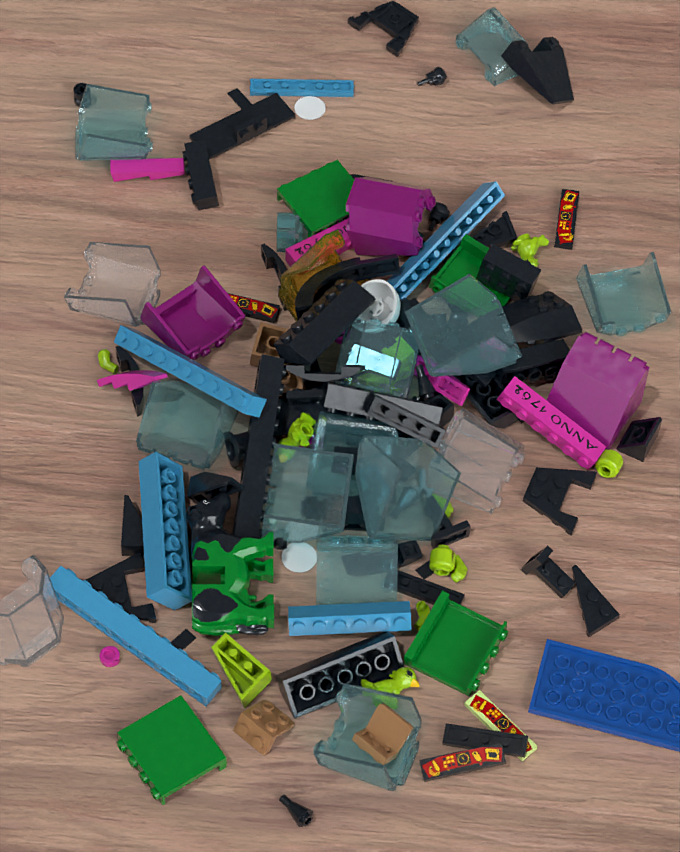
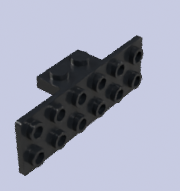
(244, 125)
(301, 401)

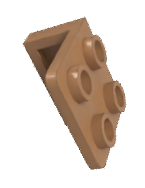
(262, 725)
(383, 734)

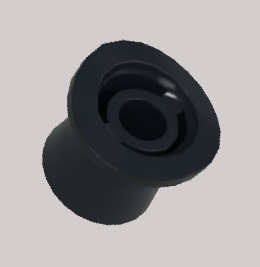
(235, 447)

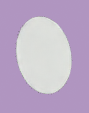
(310, 108)
(299, 557)

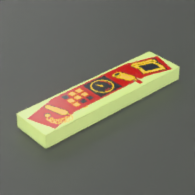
(495, 719)

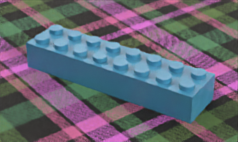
(165, 531)

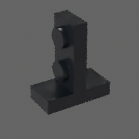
(449, 533)
(549, 572)

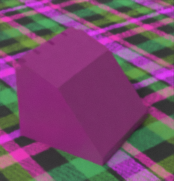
(599, 387)

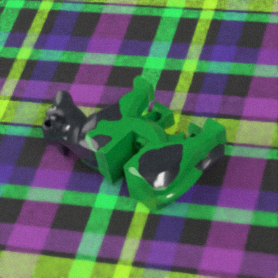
(223, 573)

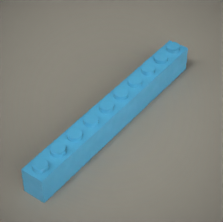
(446, 238)
(190, 371)
(135, 636)

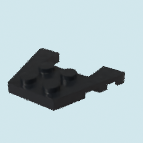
(392, 19)
(549, 489)
(114, 586)

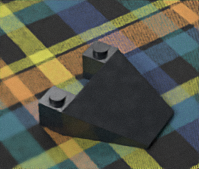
(542, 68)

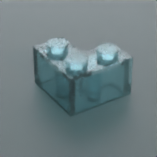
(288, 230)

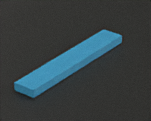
(302, 87)

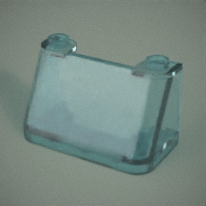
(488, 39)

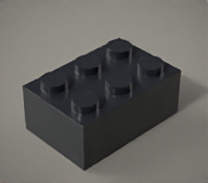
(508, 273)

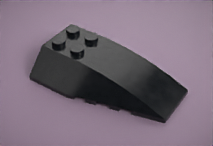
(540, 318)

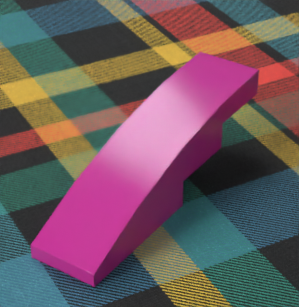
(132, 379)

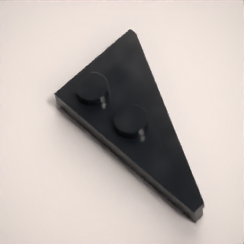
(498, 232)
(595, 608)

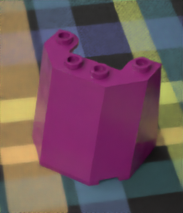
(386, 216)
(195, 317)

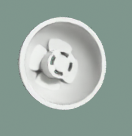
(387, 302)

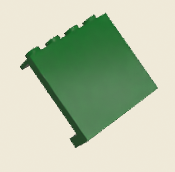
(319, 197)
(464, 261)
(455, 645)
(170, 748)

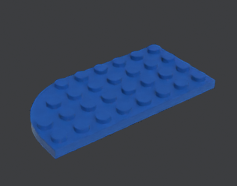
(608, 695)

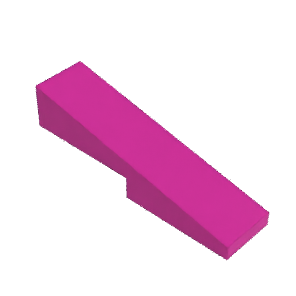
(154, 168)
(446, 385)

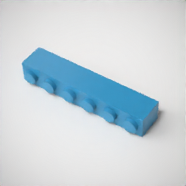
(349, 618)

